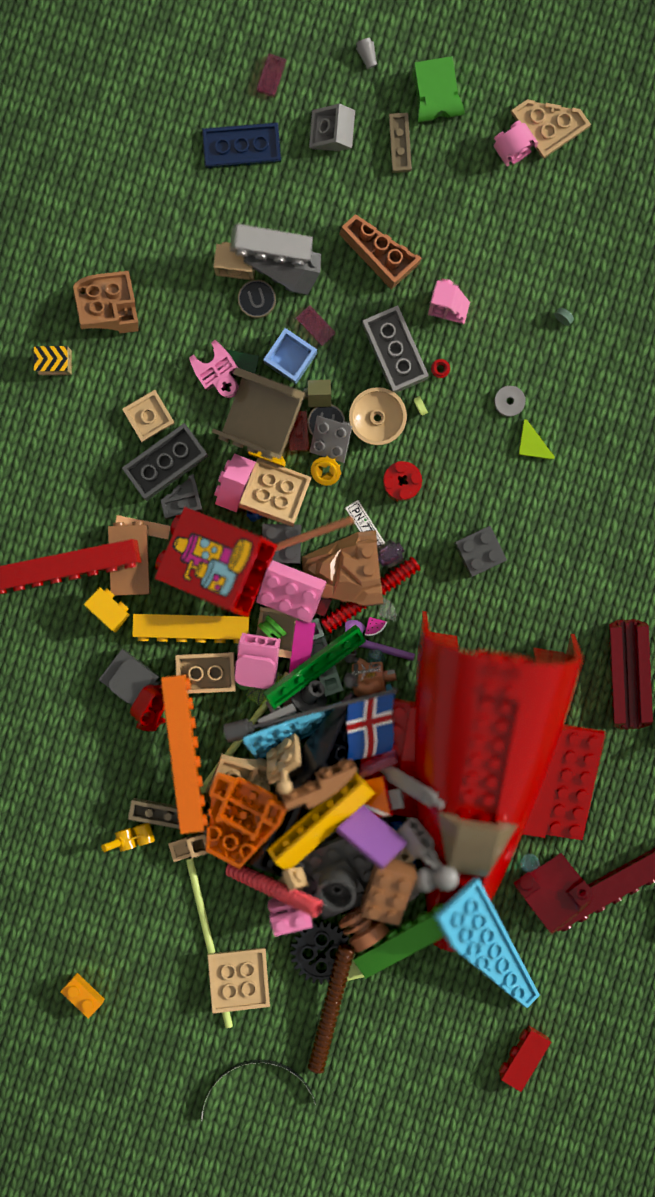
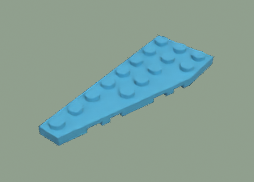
(480, 937)

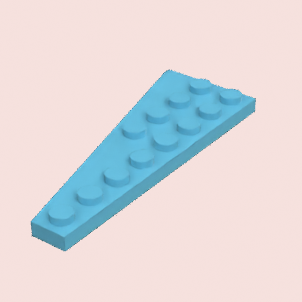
(262, 741)

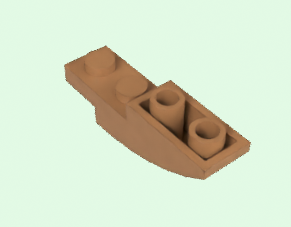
(327, 784)

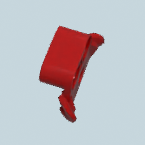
(149, 708)

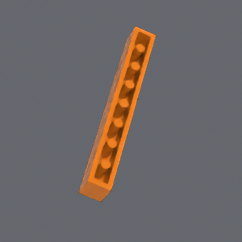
(183, 753)

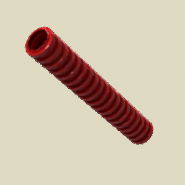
(388, 582)

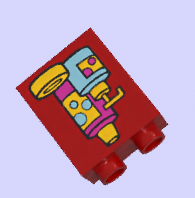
(215, 561)

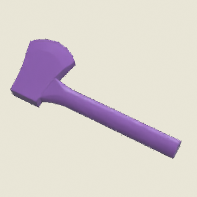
(372, 645)

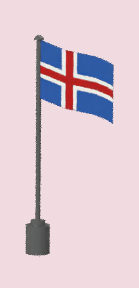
(368, 724)

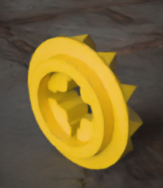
(328, 478)

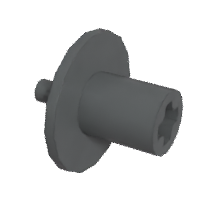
(310, 697)

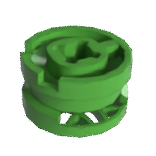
(271, 628)

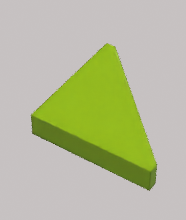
(532, 444)

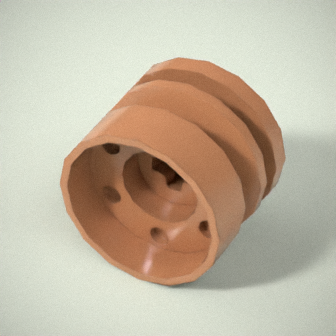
(365, 930)

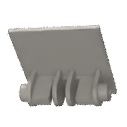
(331, 438)

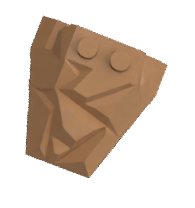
(349, 569)

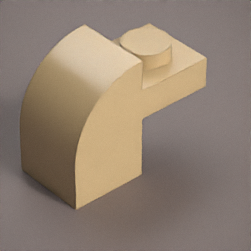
(187, 847)

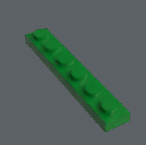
(314, 667)

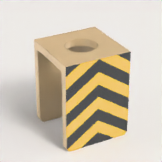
(53, 360)

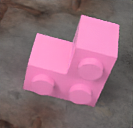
(233, 482)

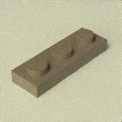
(400, 142)

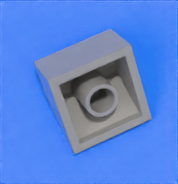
(332, 128)

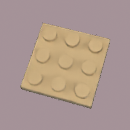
(275, 492)
(238, 980)

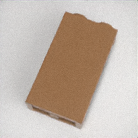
(133, 580)

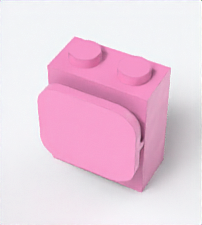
(257, 661)
(286, 918)

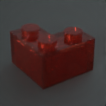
(299, 434)

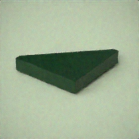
(245, 361)

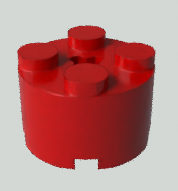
(400, 470)

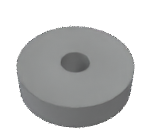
(518, 401)

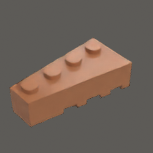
(379, 251)

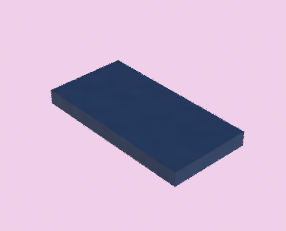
(241, 145)

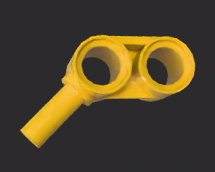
(130, 838)

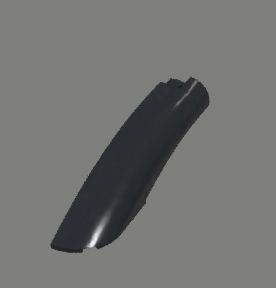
(323, 749)

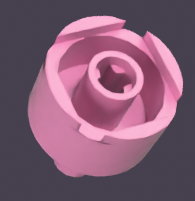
(515, 143)

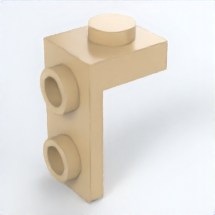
(294, 878)

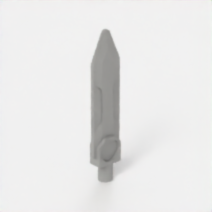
(412, 787)

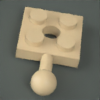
(282, 761)

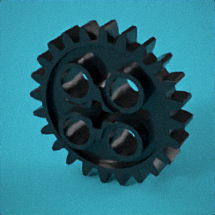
(309, 940)

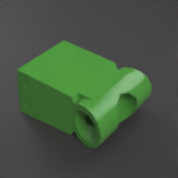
(437, 89)

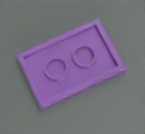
(372, 837)

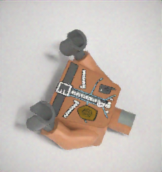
(367, 677)

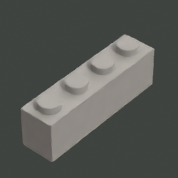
(271, 244)

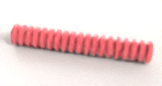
(275, 889)

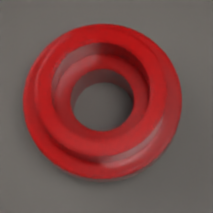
(440, 362)

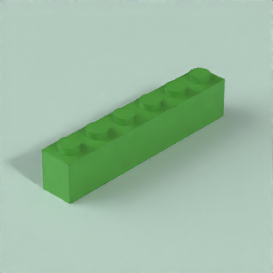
(400, 943)

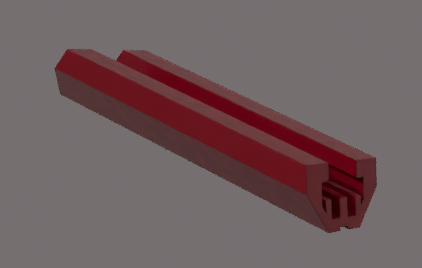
(630, 674)

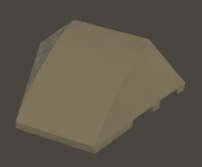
(473, 845)

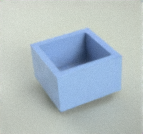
(290, 356)

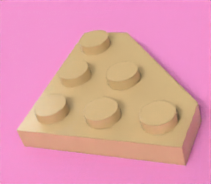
(550, 124)

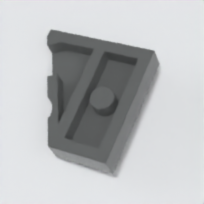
(182, 496)

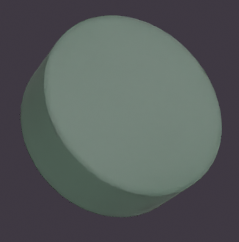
(564, 316)

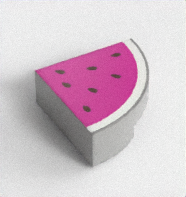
(375, 626)

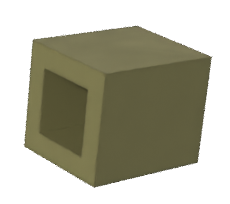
(318, 393)

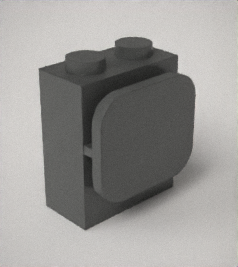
(128, 676)

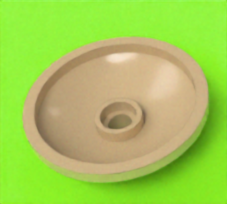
(382, 403)

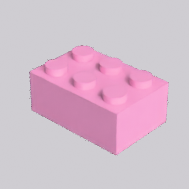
(291, 591)

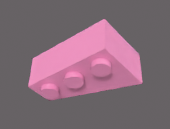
(449, 302)

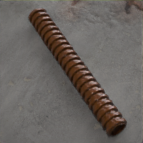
(331, 1007)

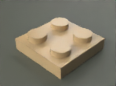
(148, 416)

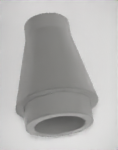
(367, 52)

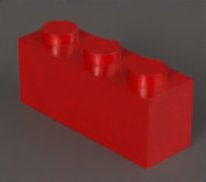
(524, 1058)

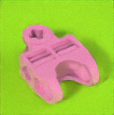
(217, 372)

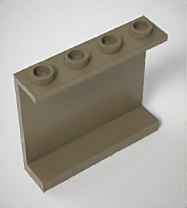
(261, 415)

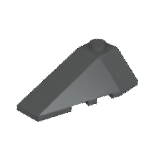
(295, 278)

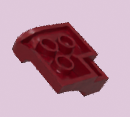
(554, 892)

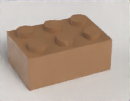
(388, 892)

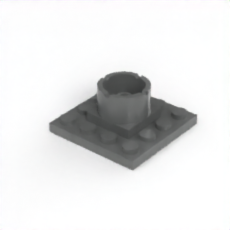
(336, 875)

